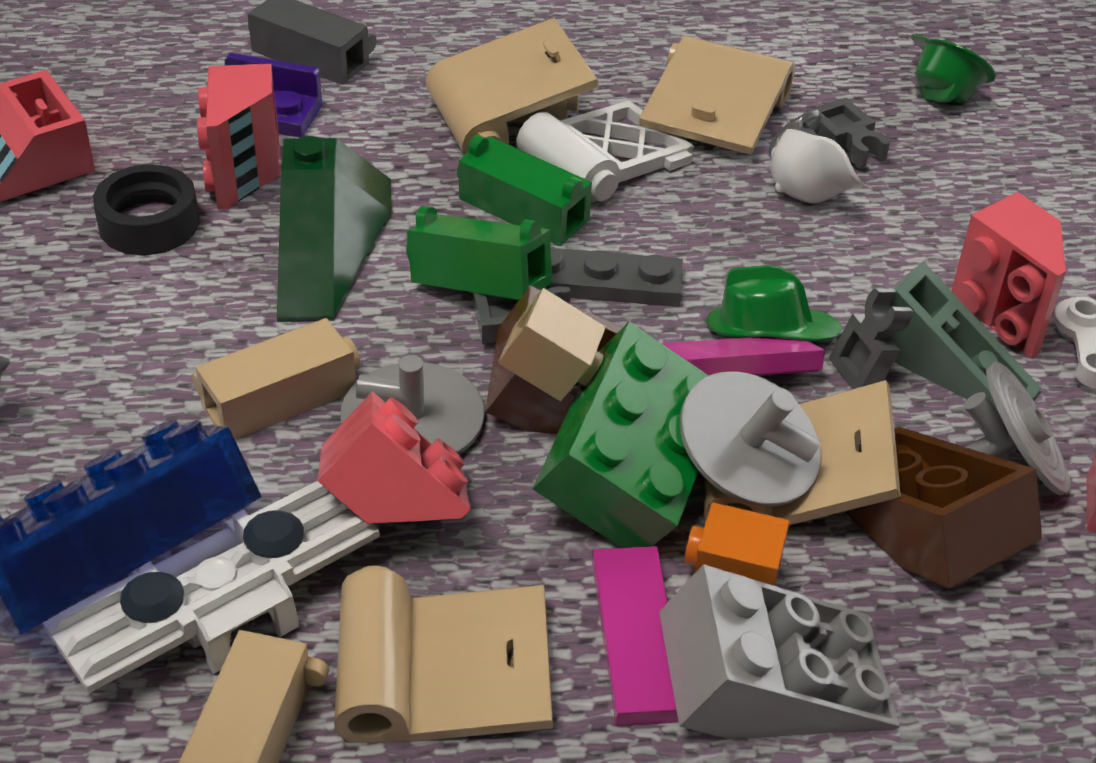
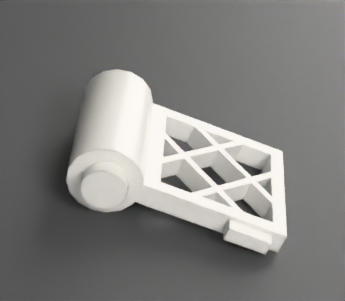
(592, 157)

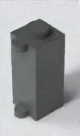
(310, 37)

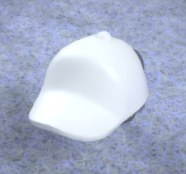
(809, 164)

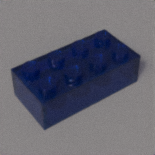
(117, 518)

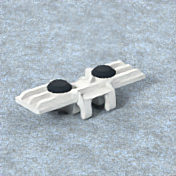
(209, 588)

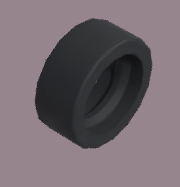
(147, 233)

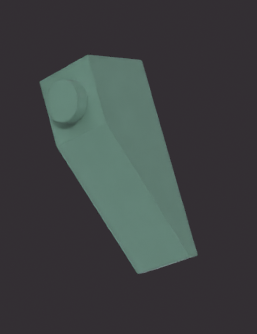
(947, 340)

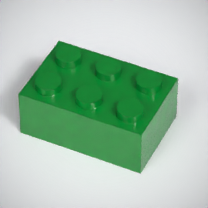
(622, 446)

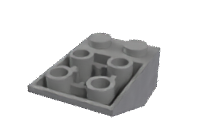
(770, 661)

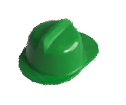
(949, 71)
(769, 304)

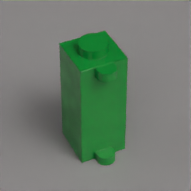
(523, 188)
(478, 254)

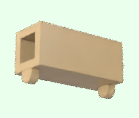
(277, 378)
(254, 701)

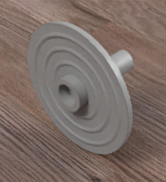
(436, 395)
(1017, 425)
(750, 438)

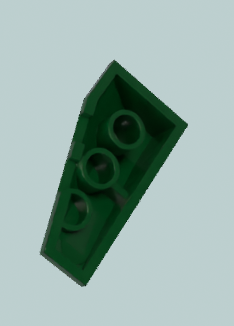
(327, 225)

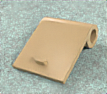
(507, 80)
(717, 93)
(845, 475)
(439, 661)

